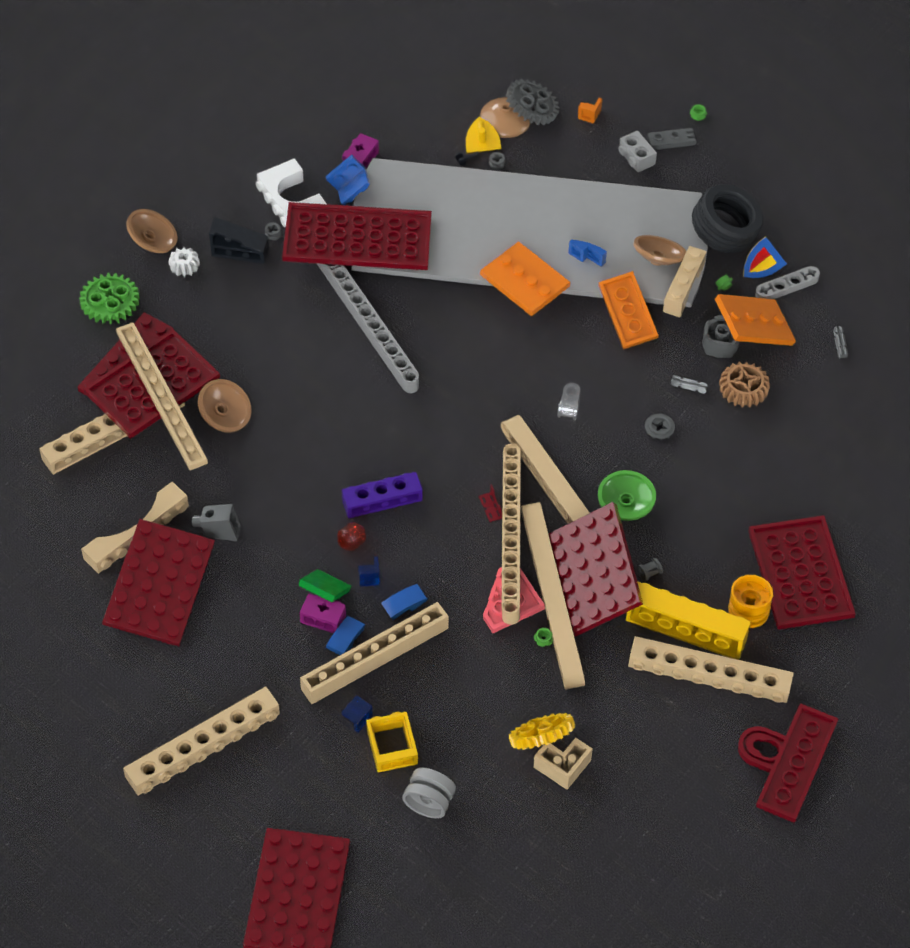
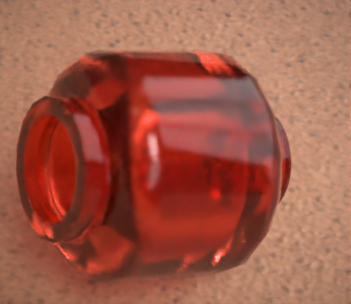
(351, 536)

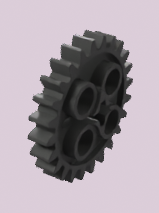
(532, 101)

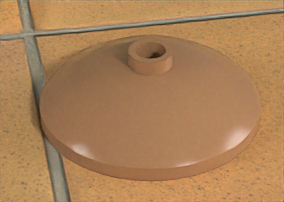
(503, 119)
(151, 231)
(659, 250)
(230, 400)

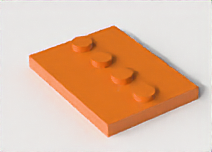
(525, 278)
(755, 320)

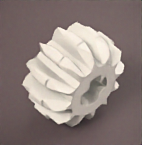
(184, 262)

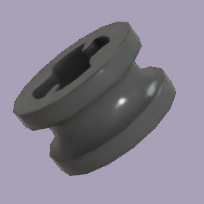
(501, 160)
(270, 228)

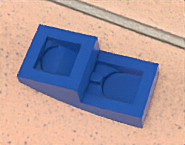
(583, 250)
(404, 600)
(344, 636)

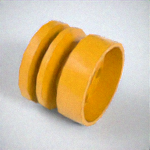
(751, 599)

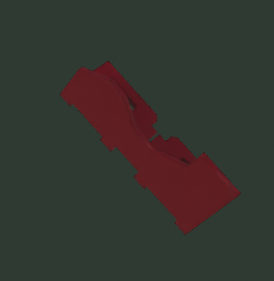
(489, 505)

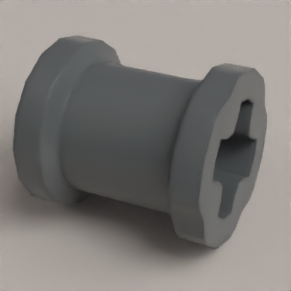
(650, 569)

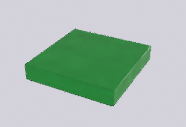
(324, 585)

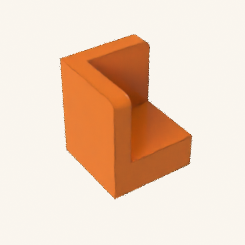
(589, 112)

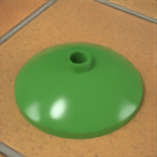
(630, 488)

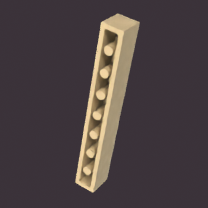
(374, 653)

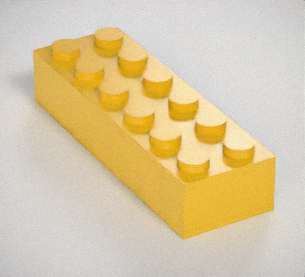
(690, 621)

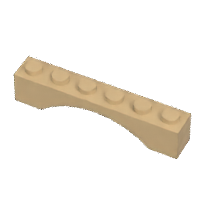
(106, 550)

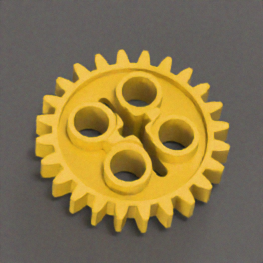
(542, 731)

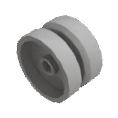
(429, 793)

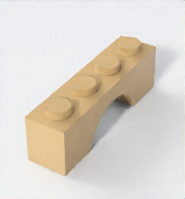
(680, 288)

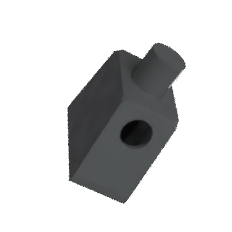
(219, 522)

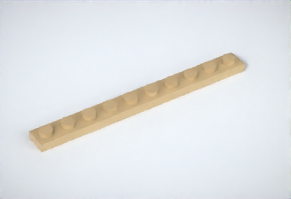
(161, 396)

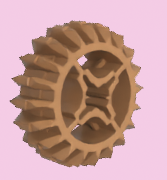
(740, 382)

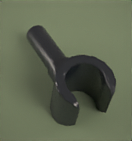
(462, 158)

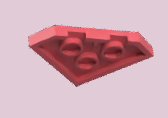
(529, 602)

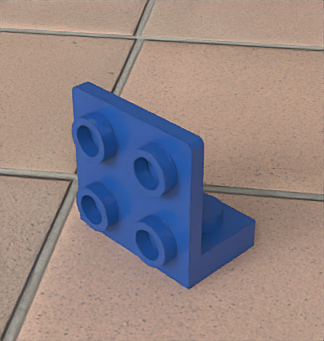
(349, 179)

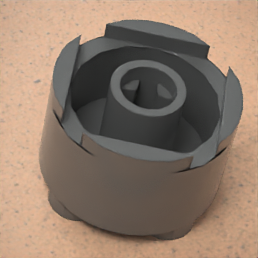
(718, 339)

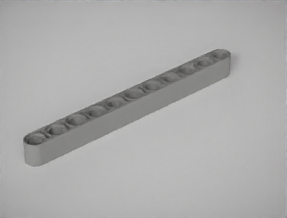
(372, 326)

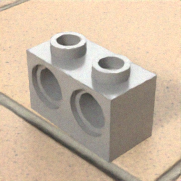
(637, 151)

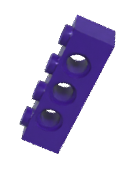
(373, 501)

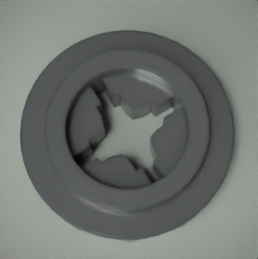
(655, 421)

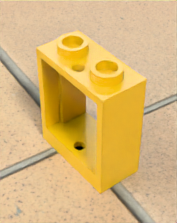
(394, 759)

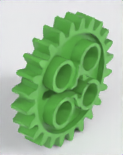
(109, 298)

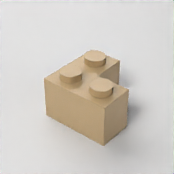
(563, 766)

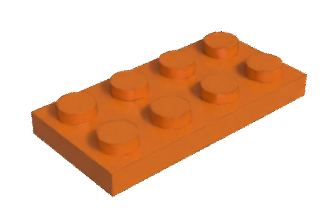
(628, 310)

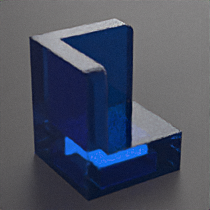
(369, 574)
(358, 712)

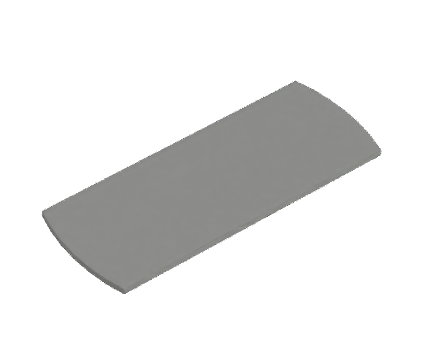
(488, 211)

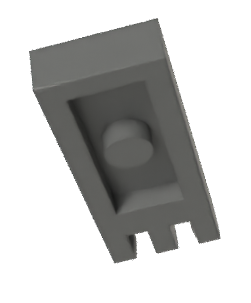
(672, 138)

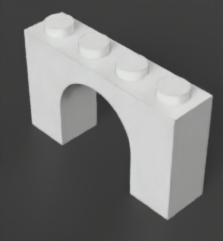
(278, 179)

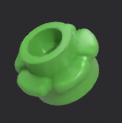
(698, 112)
(724, 283)
(543, 632)

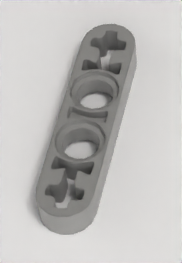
(785, 281)

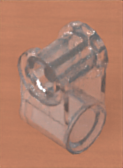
(569, 404)

